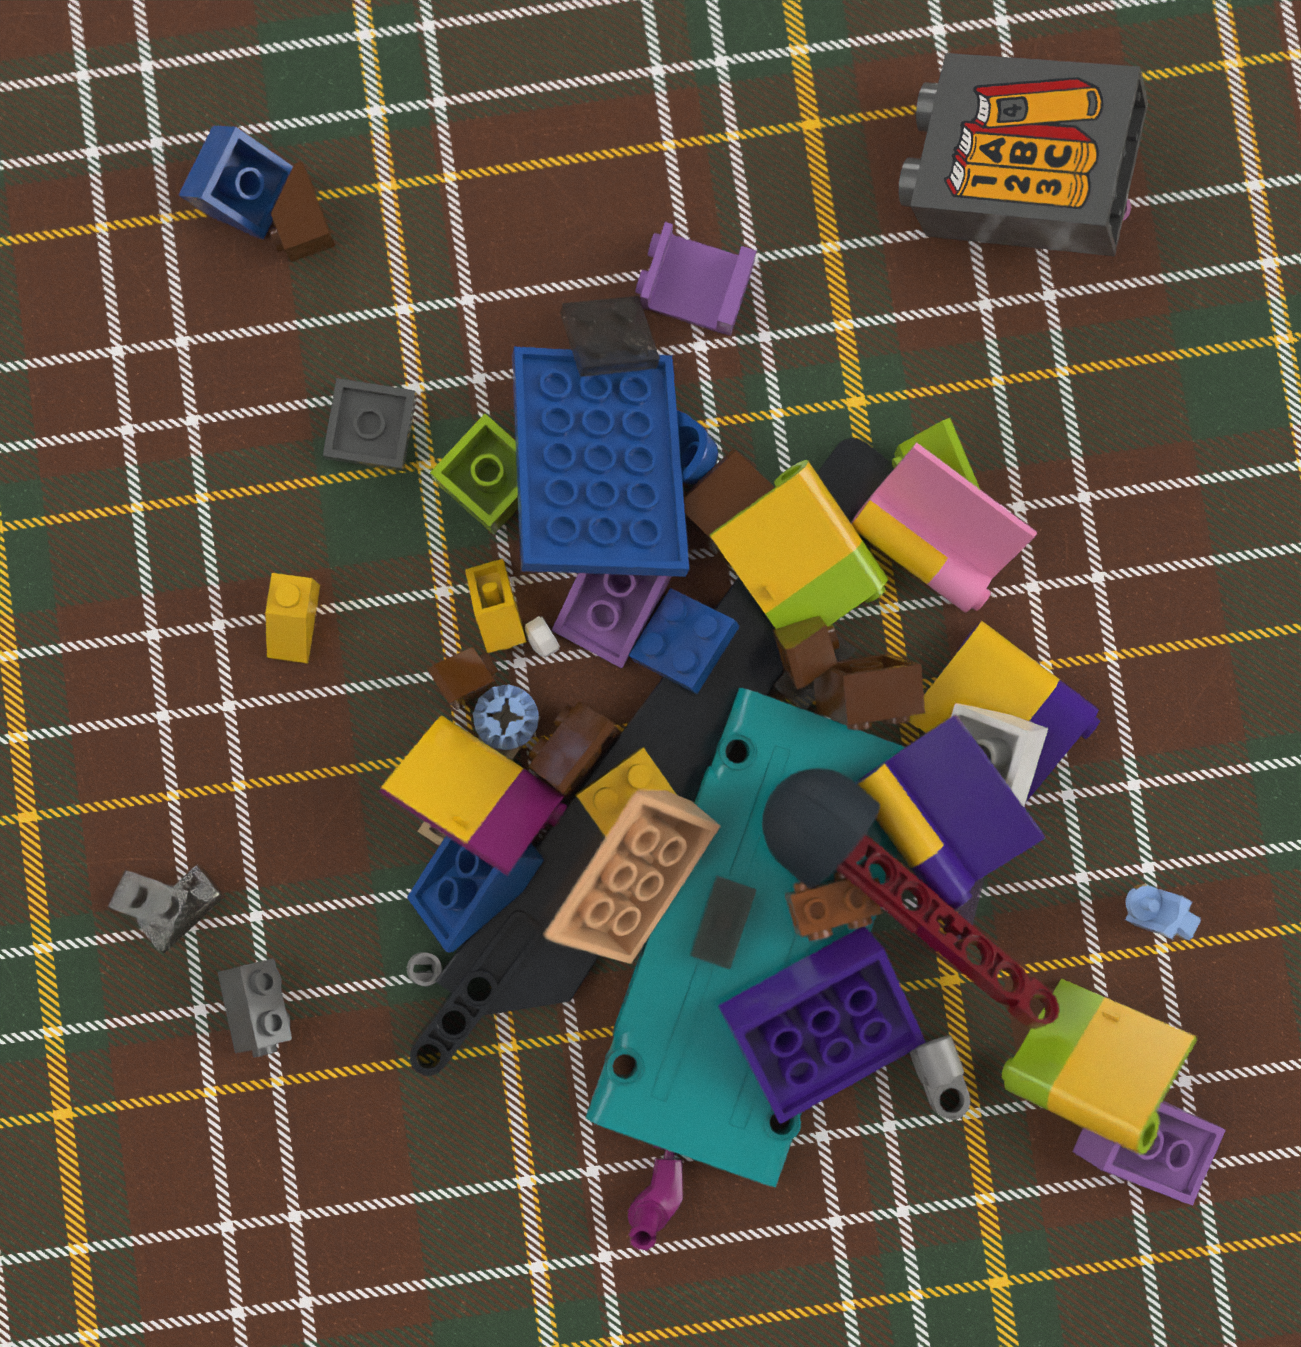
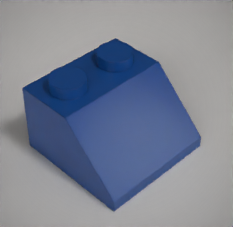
(236, 180)

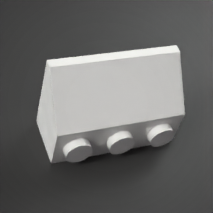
(1008, 742)

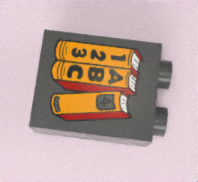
(1026, 152)

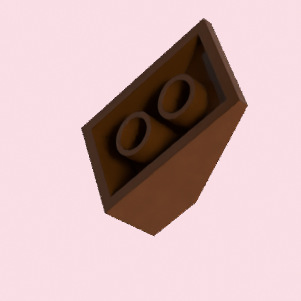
(573, 747)

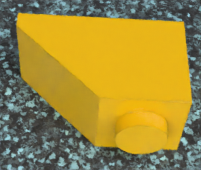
(495, 606)
(290, 617)

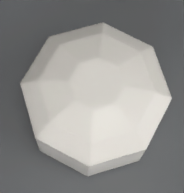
(541, 637)

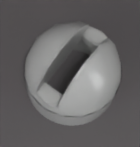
(420, 977)

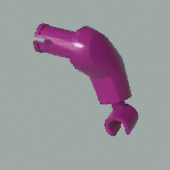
(656, 1202)

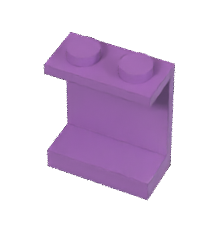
(695, 281)

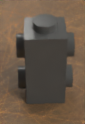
(255, 1007)

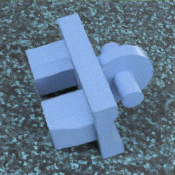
(1161, 912)

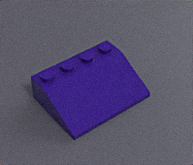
(822, 1023)

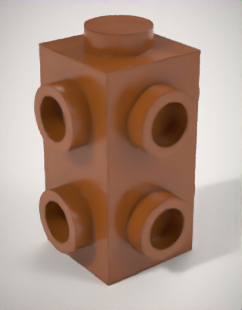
(829, 906)

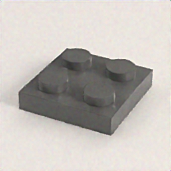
(370, 424)

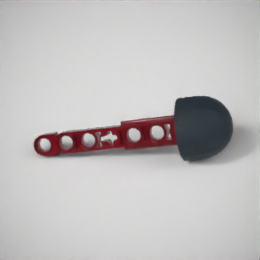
(820, 825)

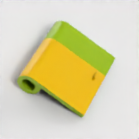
(800, 552)
(1100, 1066)

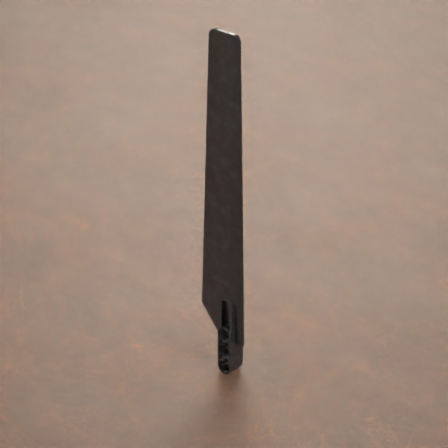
(681, 739)

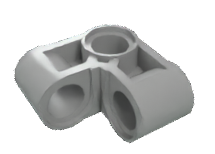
(941, 1069)

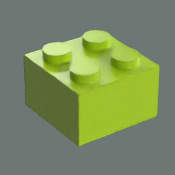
(482, 474)

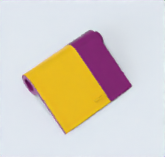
(474, 794)

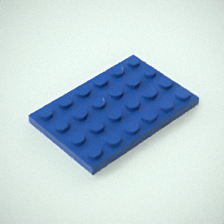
(597, 468)

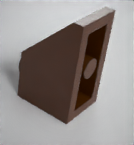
(300, 218)
(807, 649)
(464, 676)

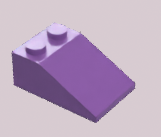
(609, 612)
(1172, 1164)

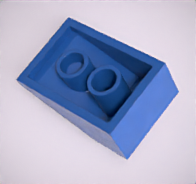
(465, 892)

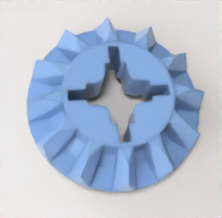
(517, 732)

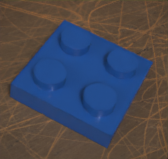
(684, 640)

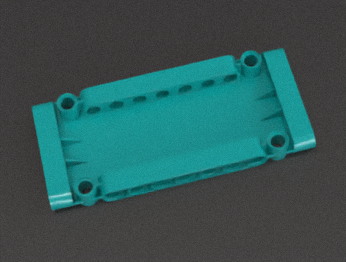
(688, 1073)

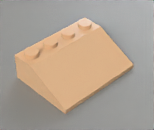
(634, 875)

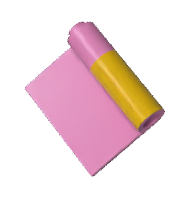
(941, 528)

